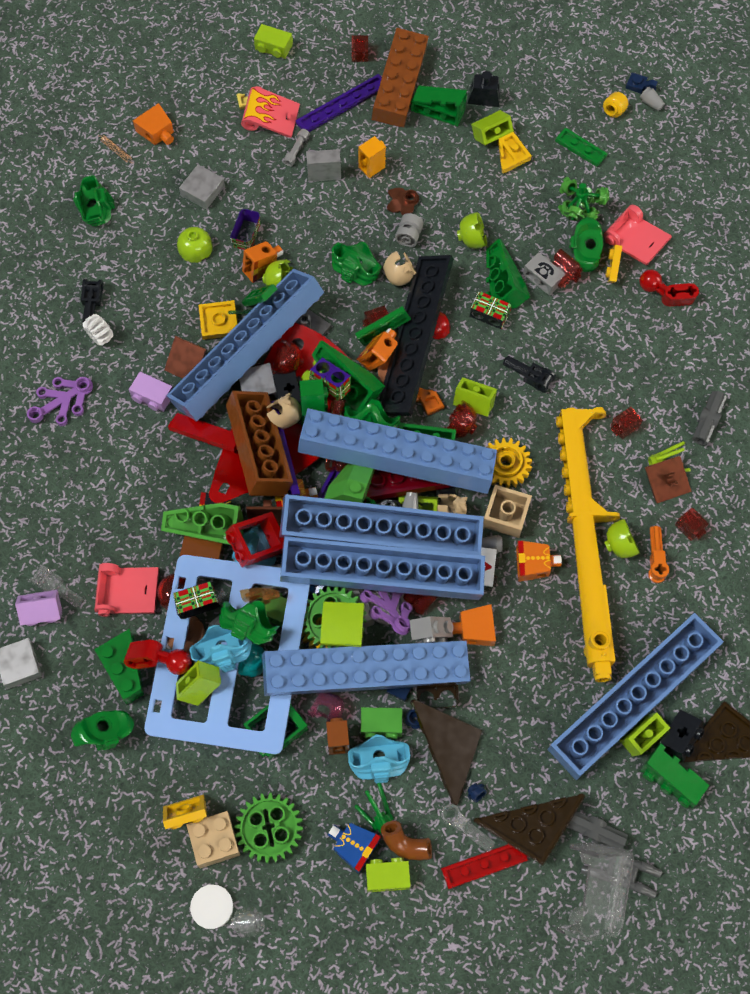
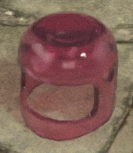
(330, 700)

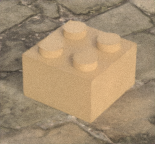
(506, 511)
(213, 839)

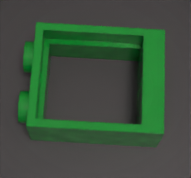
(293, 716)

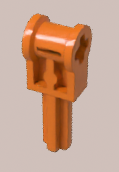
(657, 556)

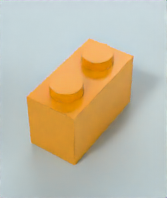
(372, 156)

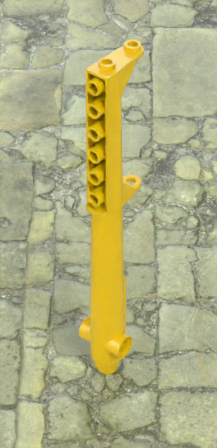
(582, 515)

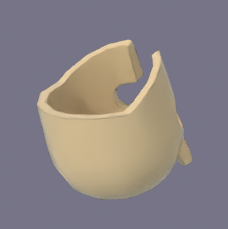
(398, 274)
(289, 409)
(452, 504)

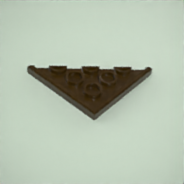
(724, 737)
(450, 744)
(533, 828)

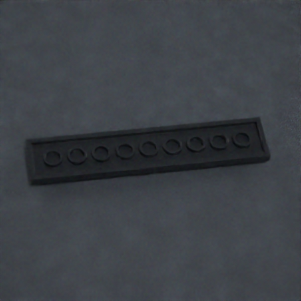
(416, 335)

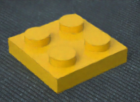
(215, 319)
(185, 811)

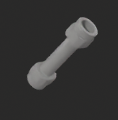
(290, 158)

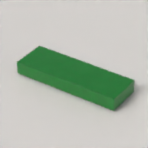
(581, 147)
(259, 295)
(387, 322)

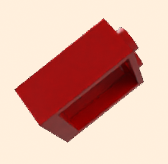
(271, 530)

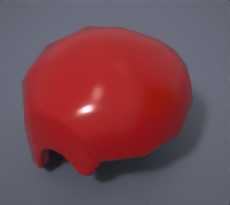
(442, 327)

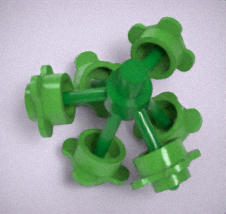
(583, 197)

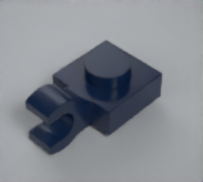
(639, 83)

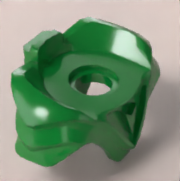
(92, 190)
(587, 258)
(346, 262)
(373, 413)
(248, 622)
(87, 731)

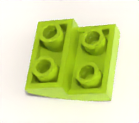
(342, 624)

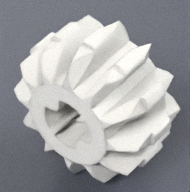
(97, 329)

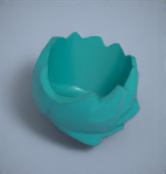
(253, 664)

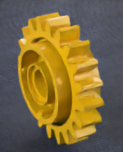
(518, 461)

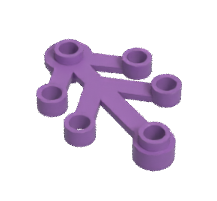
(62, 398)
(399, 623)

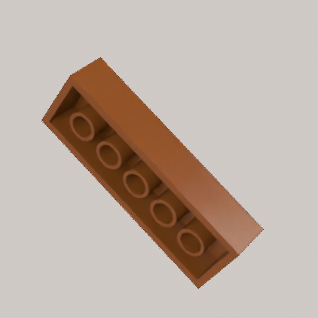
(399, 77)
(258, 444)

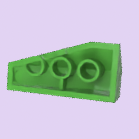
(351, 484)
(203, 521)

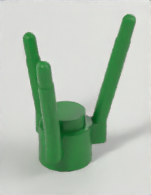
(381, 818)

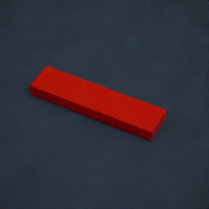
(203, 432)
(482, 865)

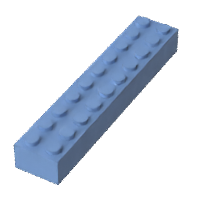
(245, 344)
(397, 451)
(380, 525)
(382, 568)
(364, 667)
(635, 696)

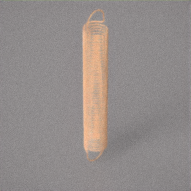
(106, 140)

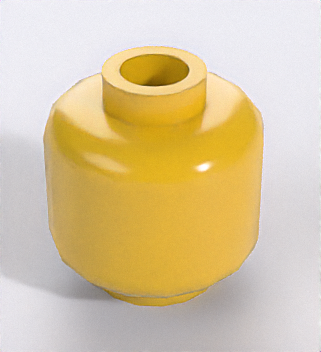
(615, 104)

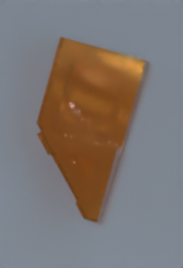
(257, 593)

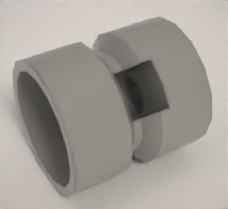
(409, 230)

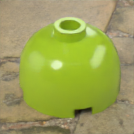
(472, 231)
(194, 244)
(276, 272)
(621, 540)

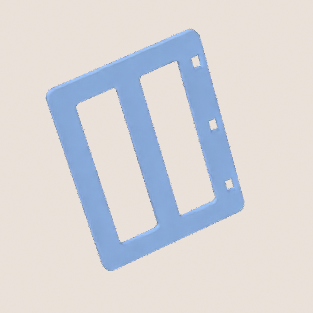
(216, 728)

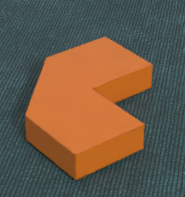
(430, 401)

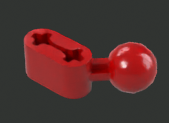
(671, 295)
(149, 652)

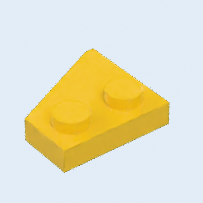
(512, 152)
(614, 257)

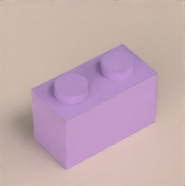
(150, 391)
(38, 608)

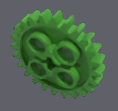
(315, 609)
(250, 832)

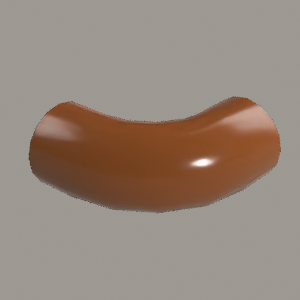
(403, 845)

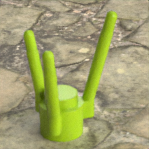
(661, 456)

